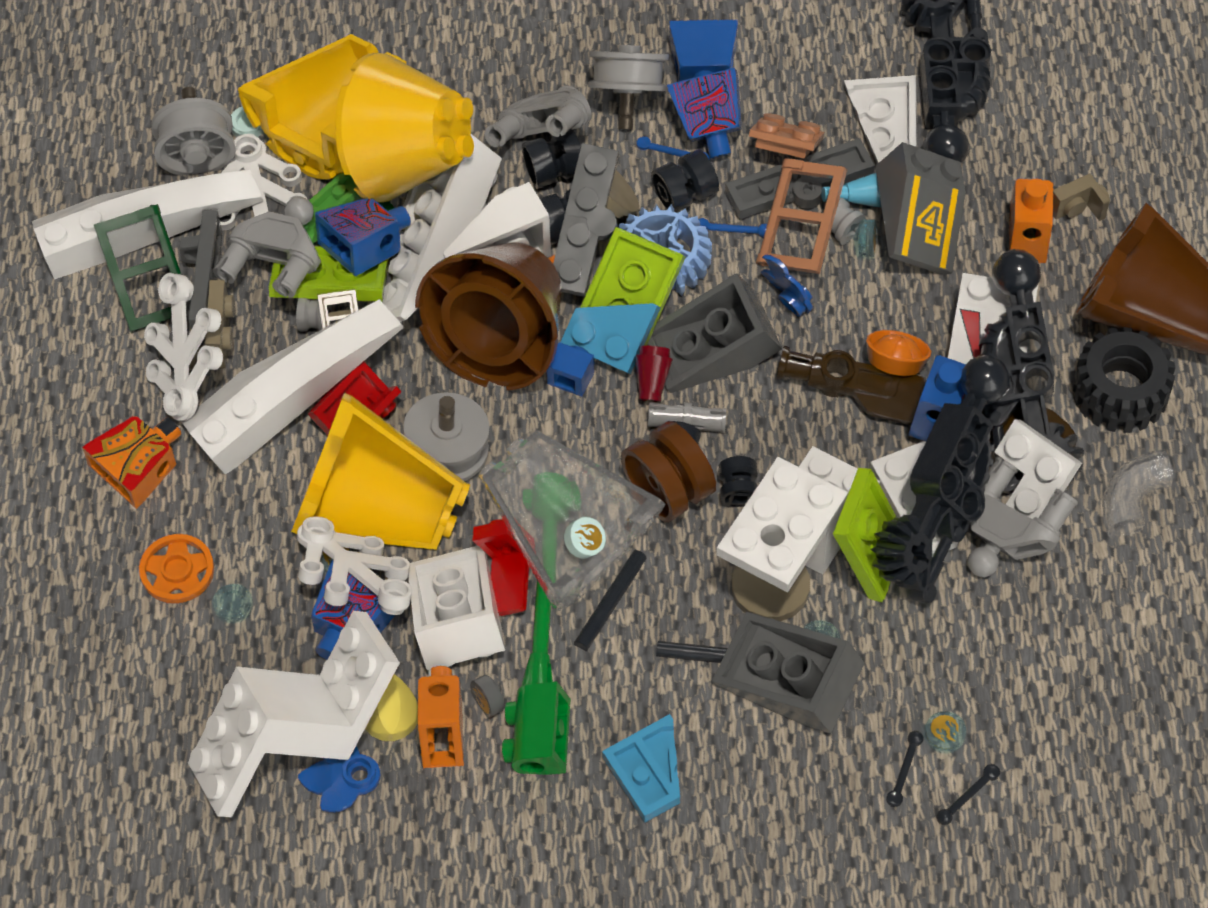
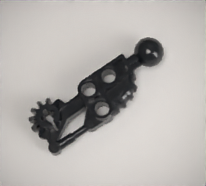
(951, 71)
(1017, 275)
(945, 483)

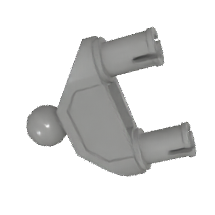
(541, 113)
(276, 240)
(1010, 530)

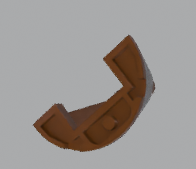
(1152, 285)

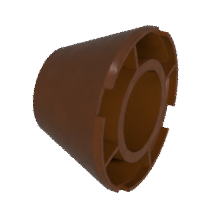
(492, 314)

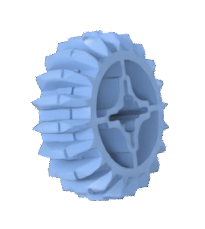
(664, 229)

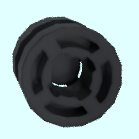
(738, 480)

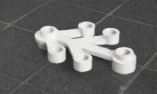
(261, 159)
(181, 395)
(318, 535)

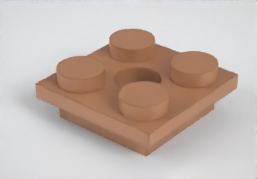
(786, 138)

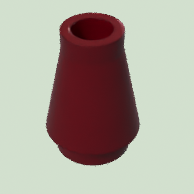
(652, 371)

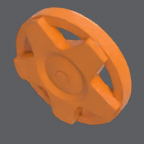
(176, 568)

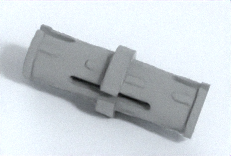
(702, 418)

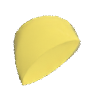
(395, 713)

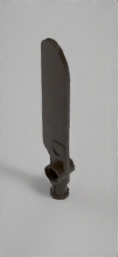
(875, 391)

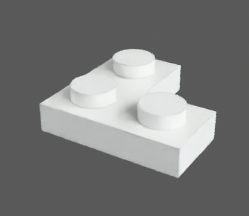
(1043, 465)

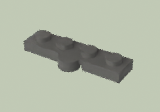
(757, 191)
(586, 218)

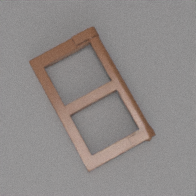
(825, 219)

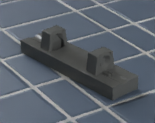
(204, 252)

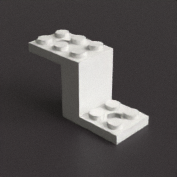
(790, 519)
(292, 713)

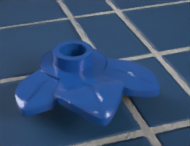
(792, 294)
(335, 783)

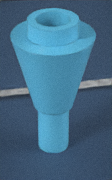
(859, 191)

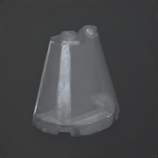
(548, 488)

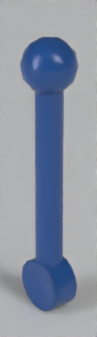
(644, 143)
(734, 228)

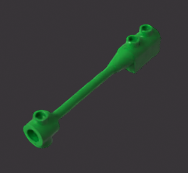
(540, 708)

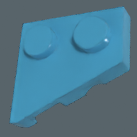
(612, 332)
(647, 768)

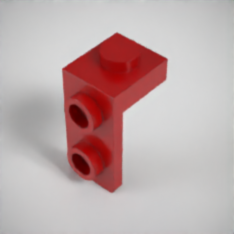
(508, 566)

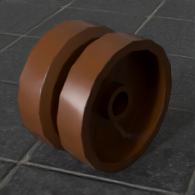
(670, 469)

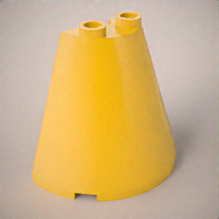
(300, 102)
(380, 483)

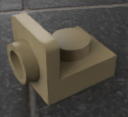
(1077, 195)

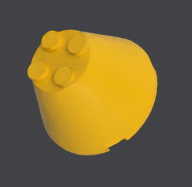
(398, 127)

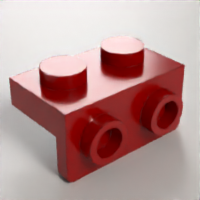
(362, 385)

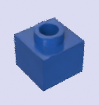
(571, 369)

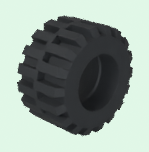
(1121, 404)

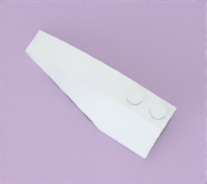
(438, 216)
(70, 236)
(281, 387)

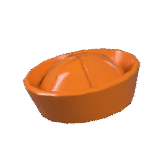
(897, 352)

